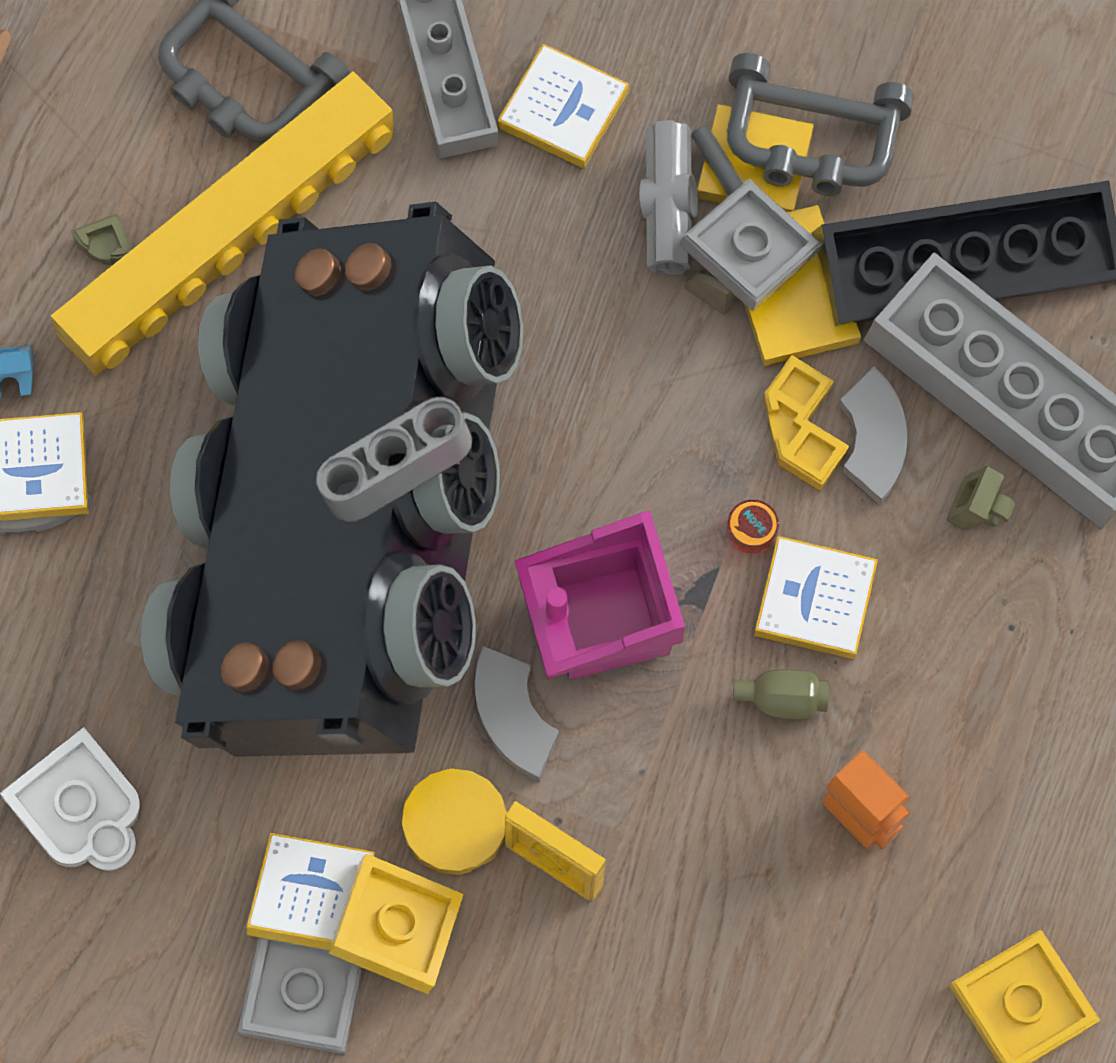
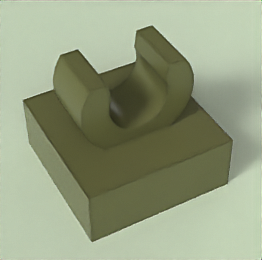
(979, 500)

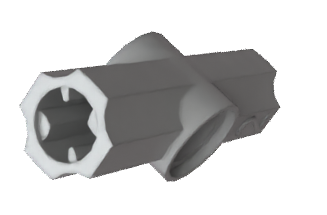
(668, 196)

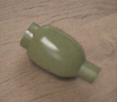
(785, 693)

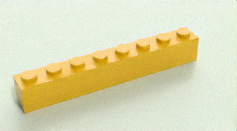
(224, 224)

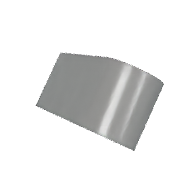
(406, 435)

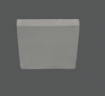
(750, 244)
(300, 997)

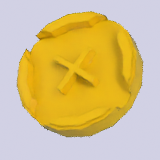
(454, 821)

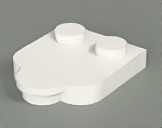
(78, 805)

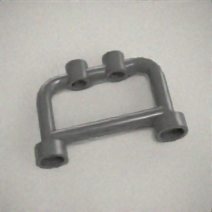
(750, 77)
(226, 112)

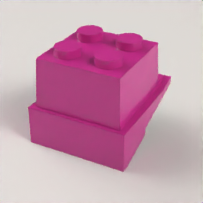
(602, 599)

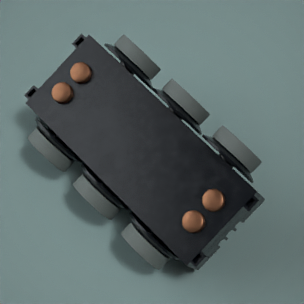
(308, 622)

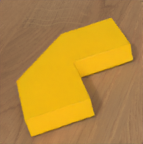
(797, 442)

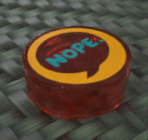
(752, 526)

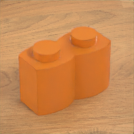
(867, 802)

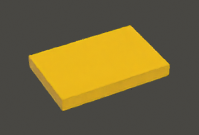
(799, 313)

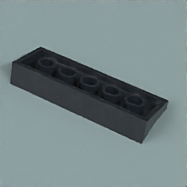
(1000, 244)

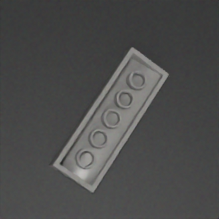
(1004, 384)

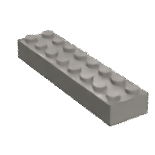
(449, 76)

